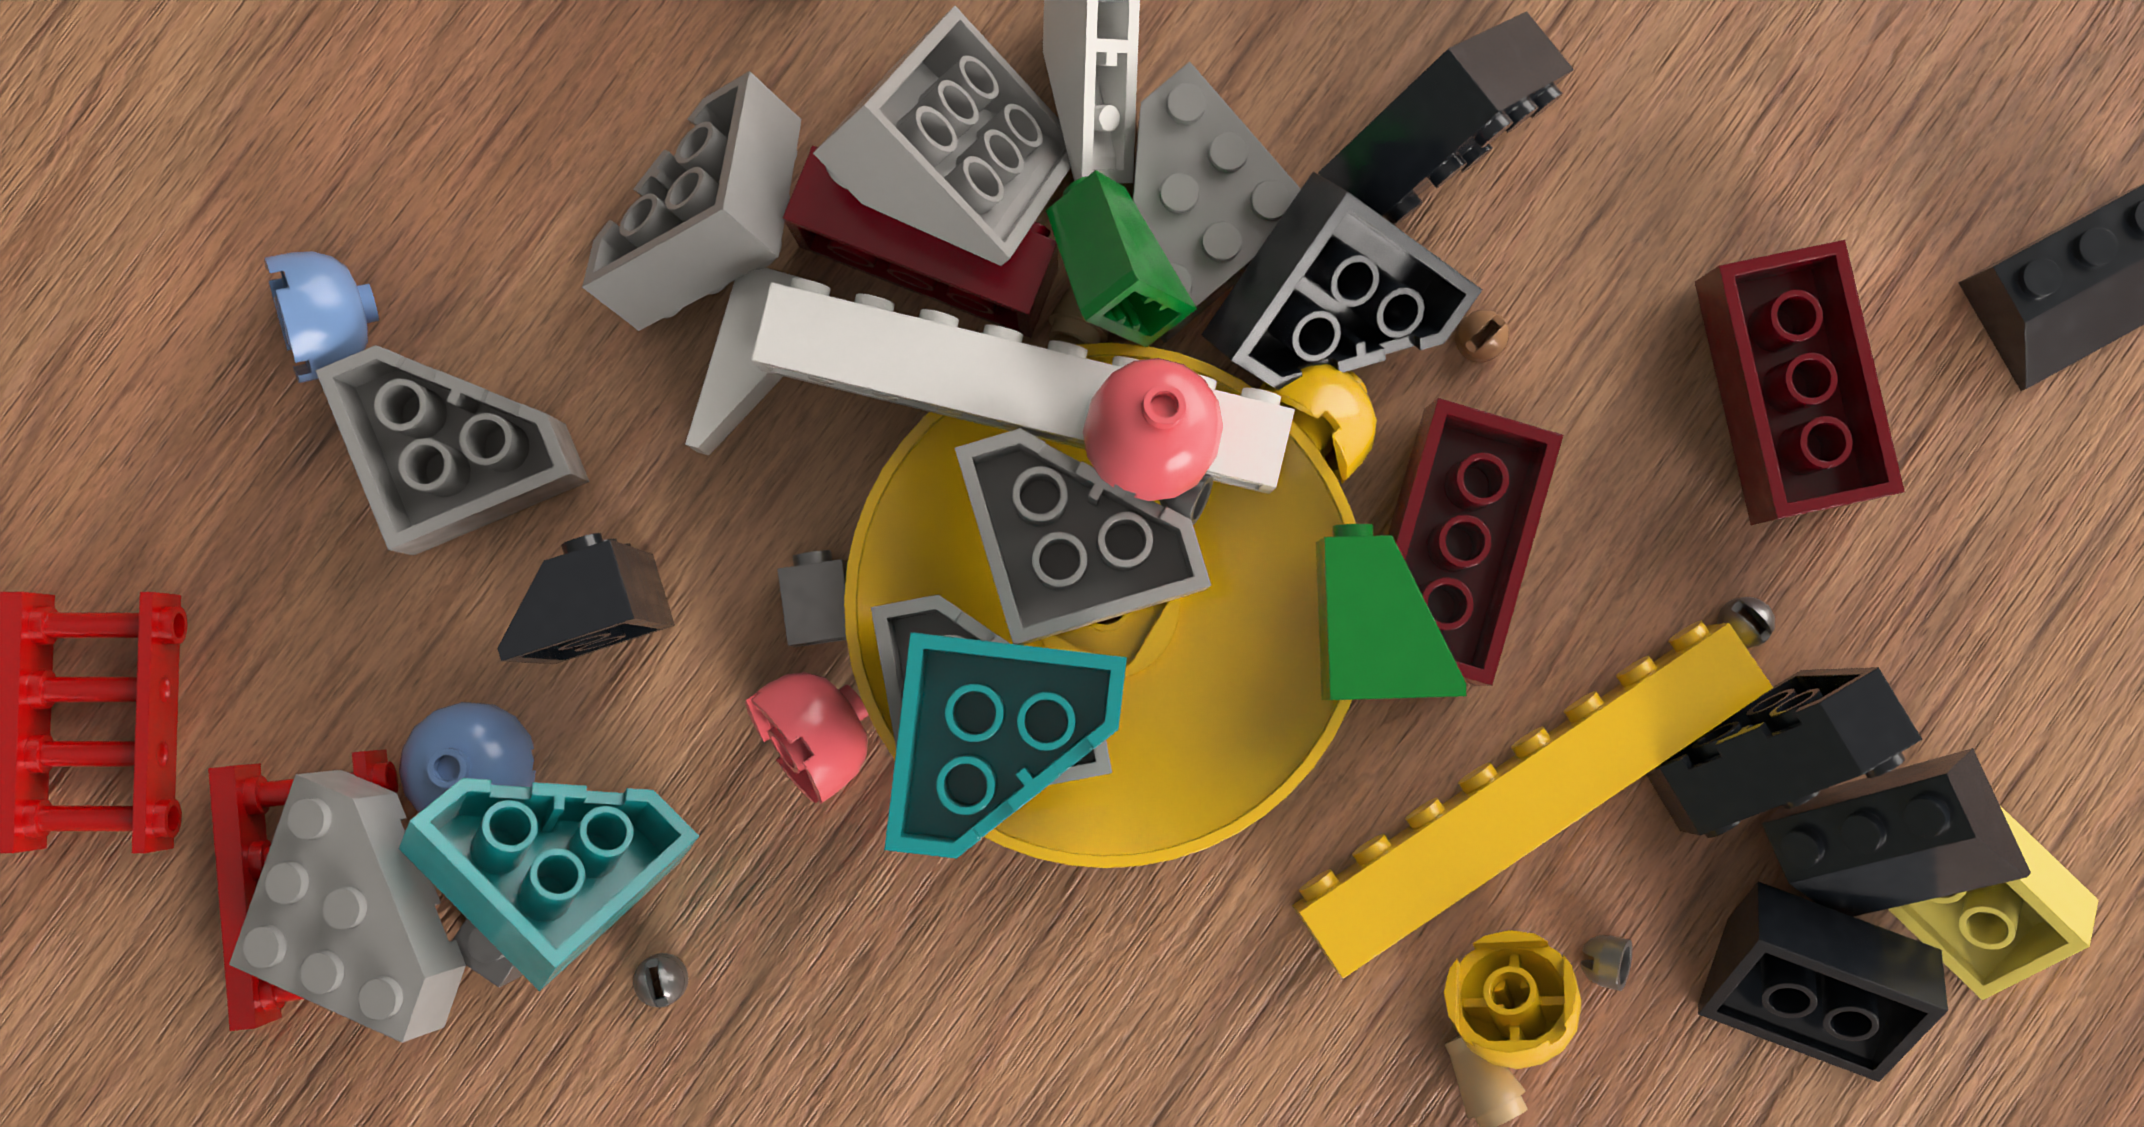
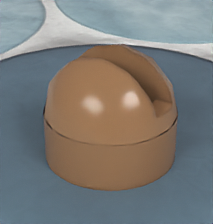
(1474, 324)

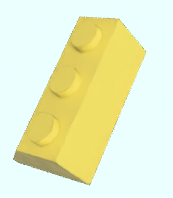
(2007, 928)

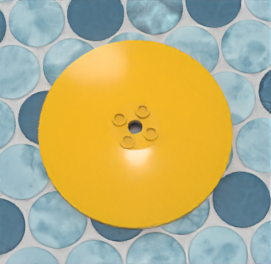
(1216, 683)

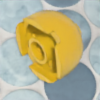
(1333, 414)
(1513, 999)

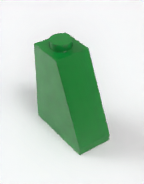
(1116, 262)
(1376, 623)

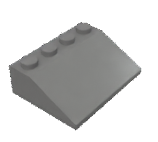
(952, 144)

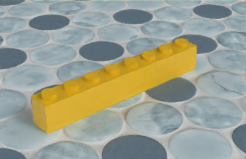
(1530, 795)

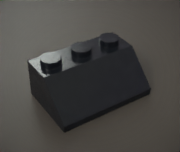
(2065, 290)
(587, 602)
(1898, 838)
(1823, 982)

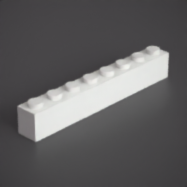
(983, 375)

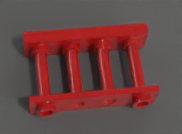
(30, 690)
(241, 846)

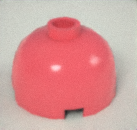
(1153, 429)
(812, 730)

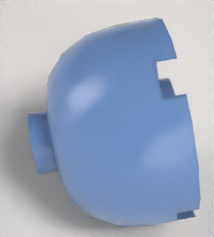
(319, 309)
(464, 743)

